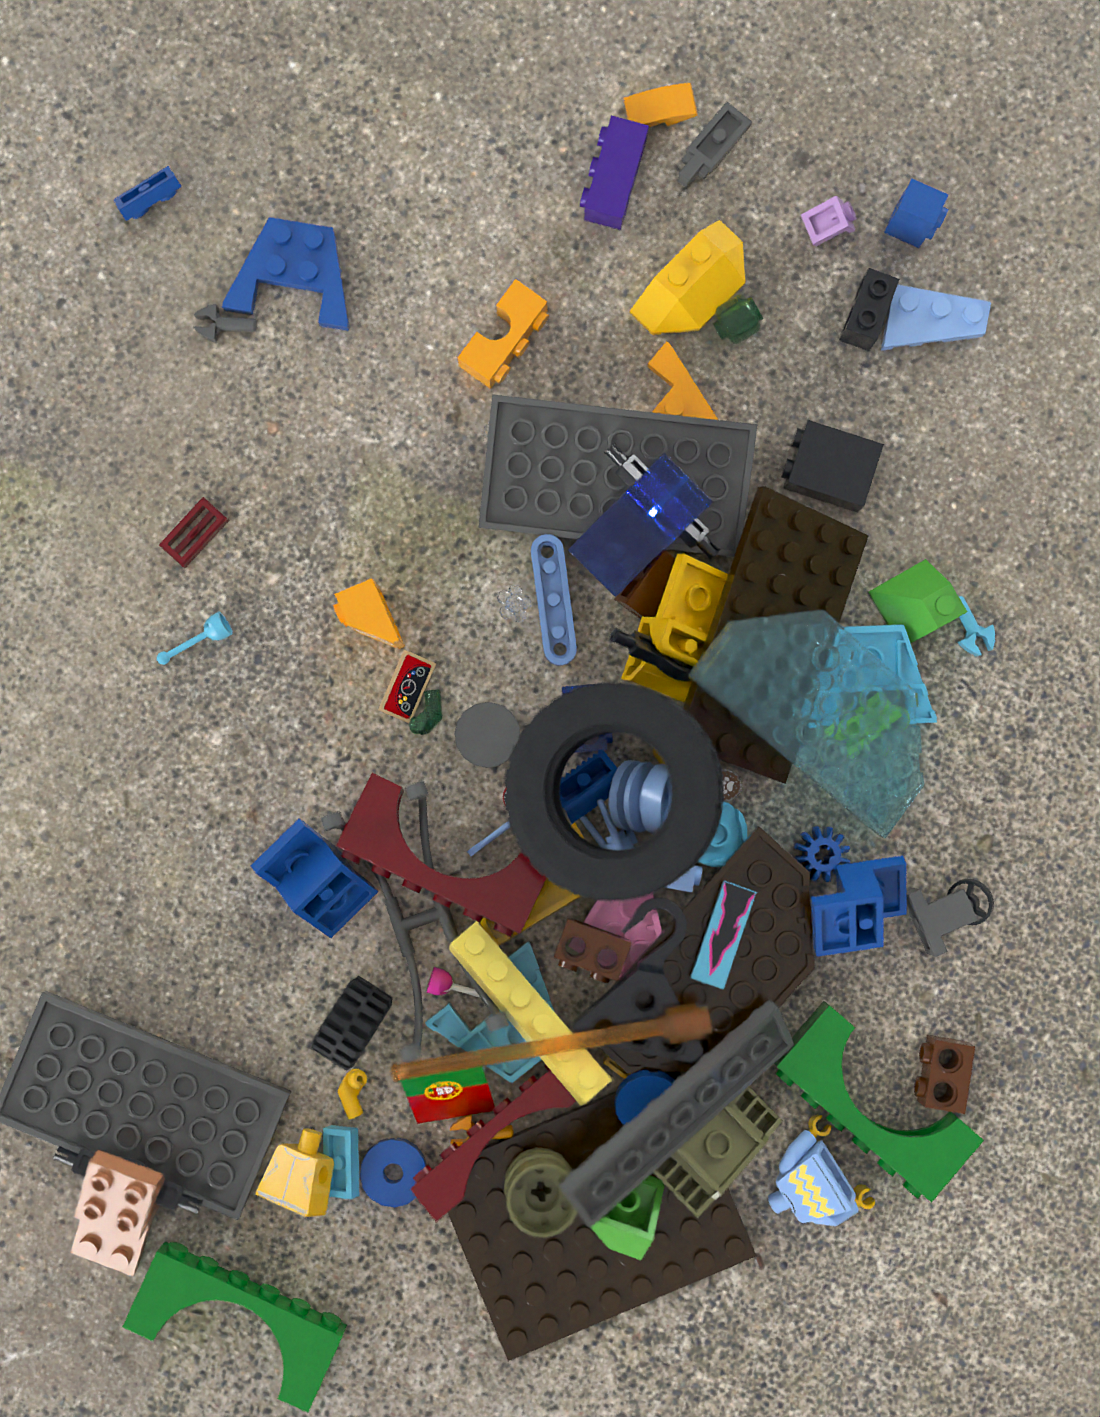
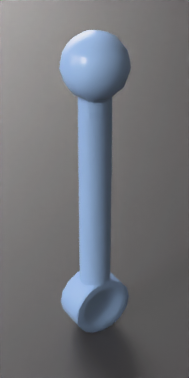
(488, 839)

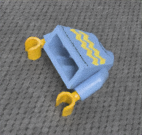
(814, 1182)

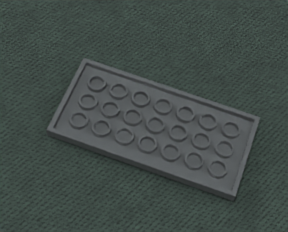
(553, 477)
(141, 1098)

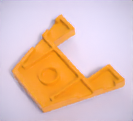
(684, 396)

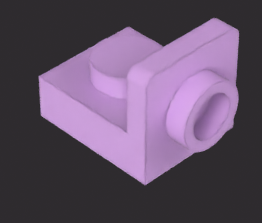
(829, 220)

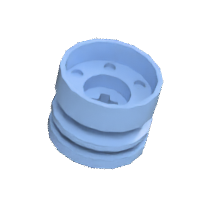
(640, 796)

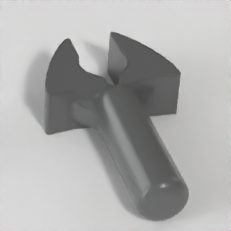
(221, 323)

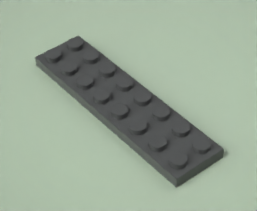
(677, 1114)

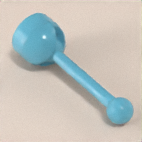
(215, 628)

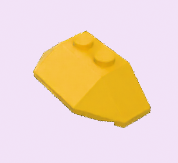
(693, 283)

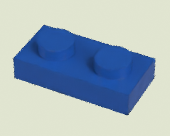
(156, 188)

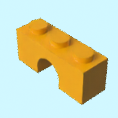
(489, 359)

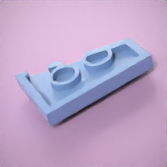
(932, 316)

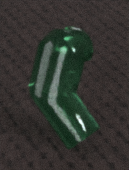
(430, 716)

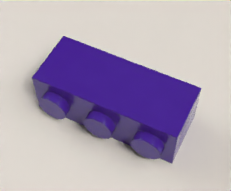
(614, 172)

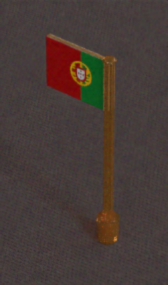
(459, 1085)

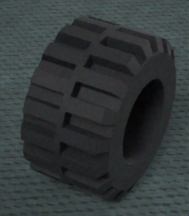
(351, 1023)

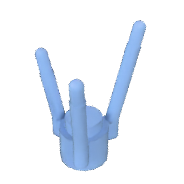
(617, 839)

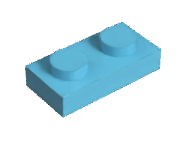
(343, 1146)

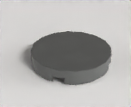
(486, 734)

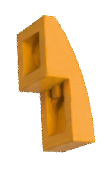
(662, 105)

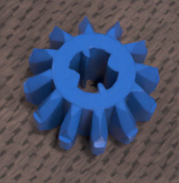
(812, 847)

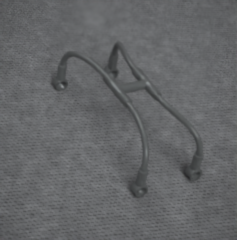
(403, 925)

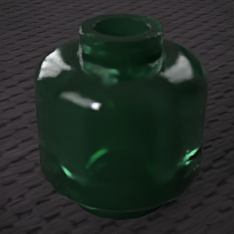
(738, 319)

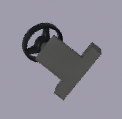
(946, 913)

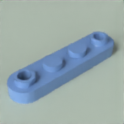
(553, 599)

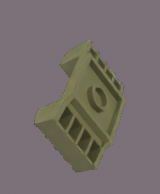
(719, 1151)

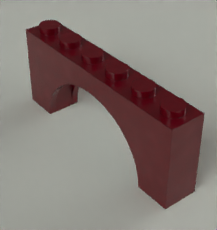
(376, 837)

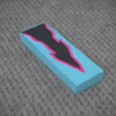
(723, 934)

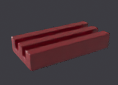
(200, 544)

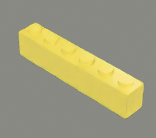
(526, 1010)

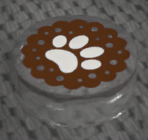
(732, 785)

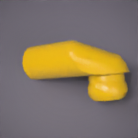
(349, 1091)

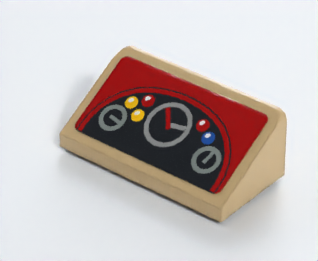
(407, 686)

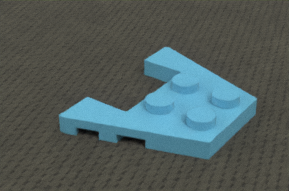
(894, 649)
(452, 1026)

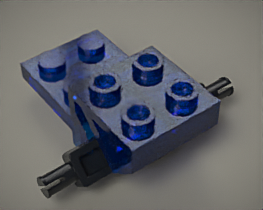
(643, 521)

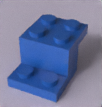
(314, 878)
(855, 914)

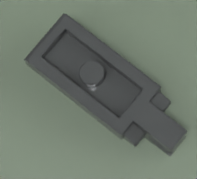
(713, 144)

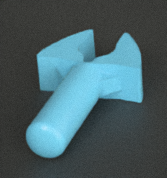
(973, 630)

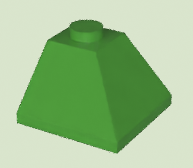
(918, 600)
(633, 1221)

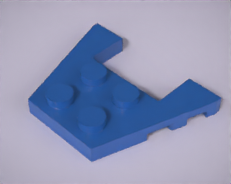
(297, 258)

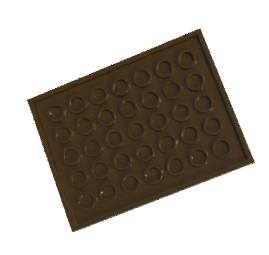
(572, 1280)

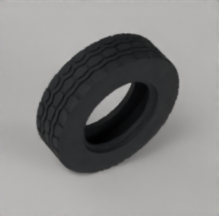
(536, 805)

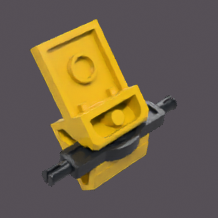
(672, 642)

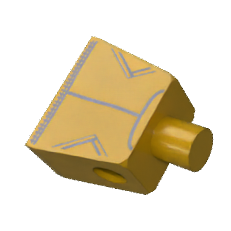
(299, 1176)

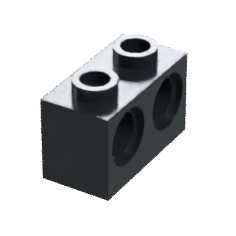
(869, 309)

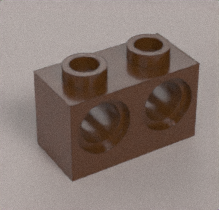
(595, 941)
(954, 1073)

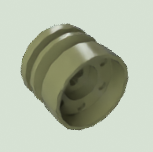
(534, 1211)

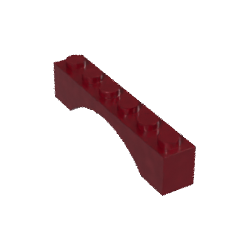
(446, 1184)

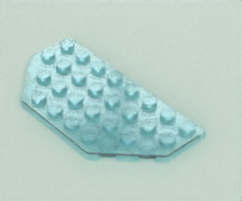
(822, 708)

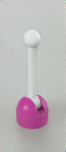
(441, 983)

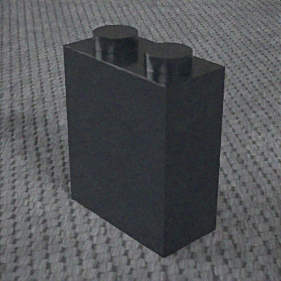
(831, 465)

